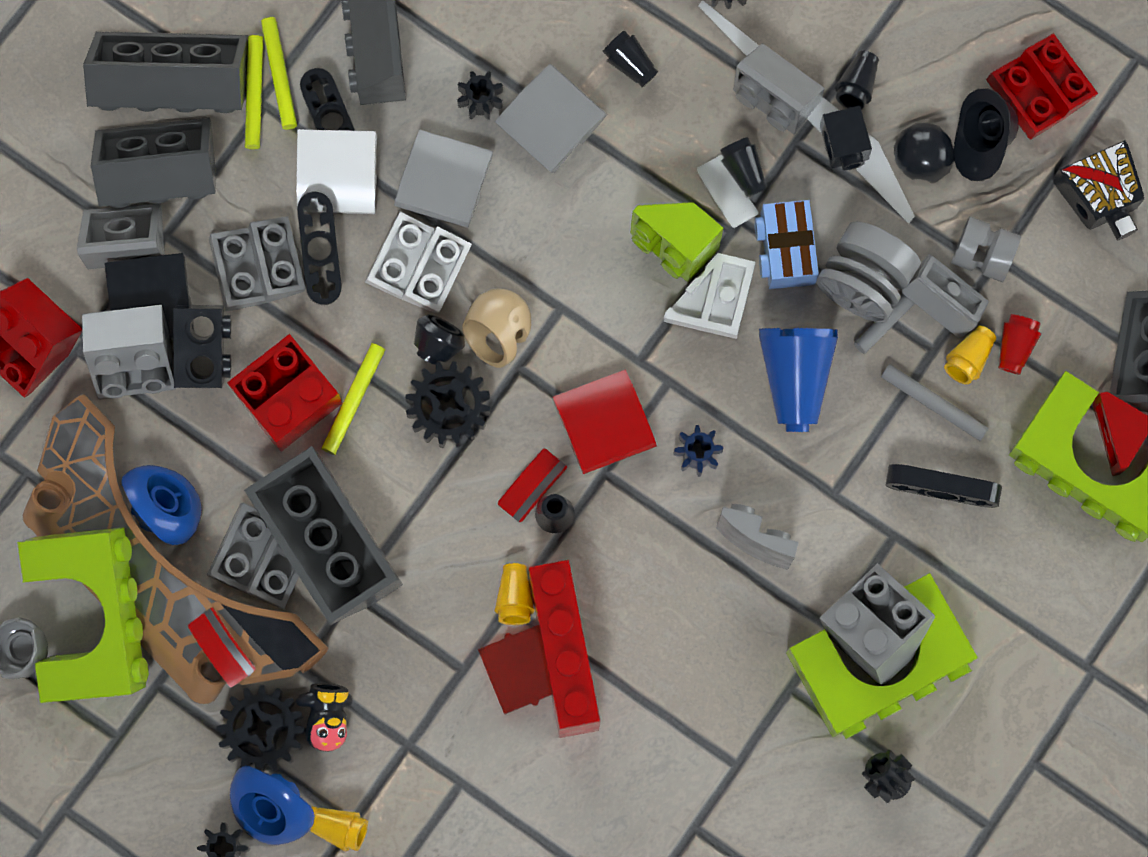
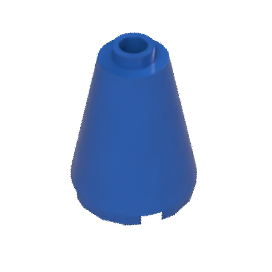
(798, 372)

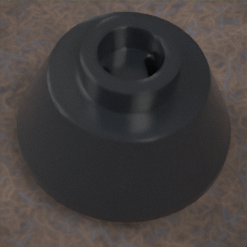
(437, 339)

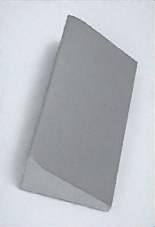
(946, 297)

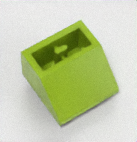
(677, 235)

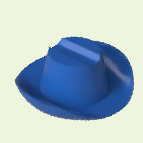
(163, 502)
(269, 807)

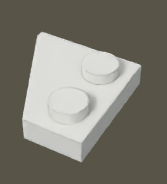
(715, 298)

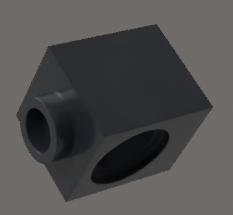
(846, 138)

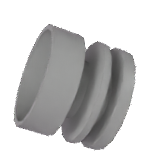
(868, 271)

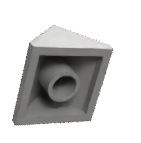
(120, 234)

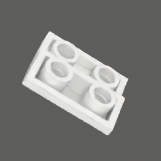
(338, 166)
(418, 263)

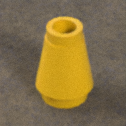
(969, 357)
(514, 596)
(340, 827)

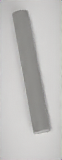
(877, 330)
(934, 402)

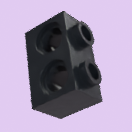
(190, 345)

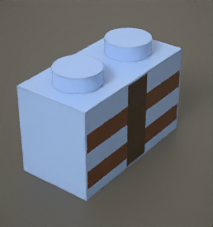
(788, 244)

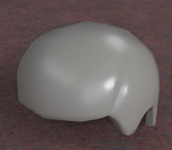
(20, 648)

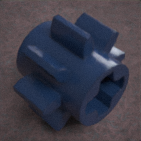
(706, 444)

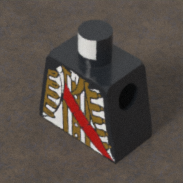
(1103, 189)

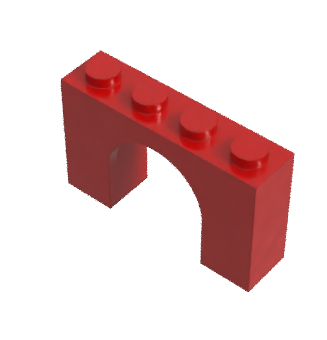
(564, 648)

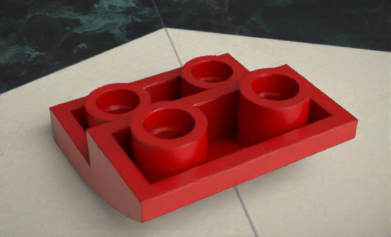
(1042, 86)
(604, 421)

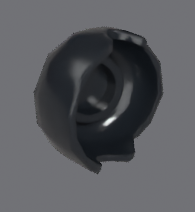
(924, 152)

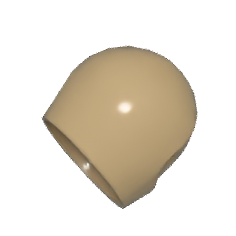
(504, 316)

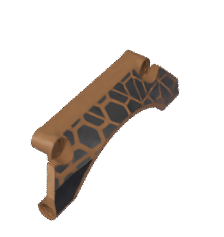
(85, 497)

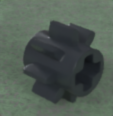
(485, 103)
(888, 776)
(216, 840)

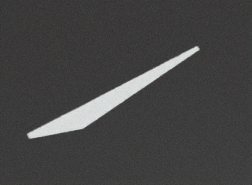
(875, 170)

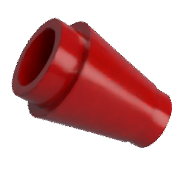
(1018, 342)

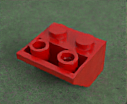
(32, 336)
(285, 392)

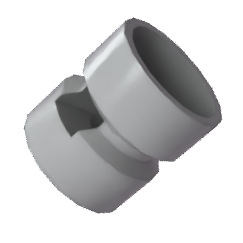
(1000, 252)

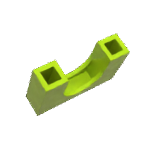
(1048, 451)
(102, 564)
(848, 701)

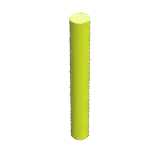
(279, 73)
(253, 92)
(353, 399)

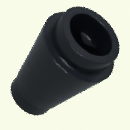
(630, 58)
(858, 81)
(744, 166)
(554, 522)

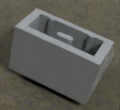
(776, 89)
(128, 351)
(878, 624)

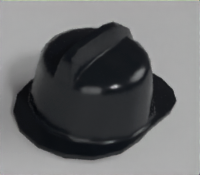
(983, 133)

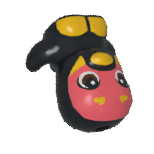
(327, 720)

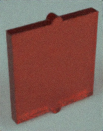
(517, 669)

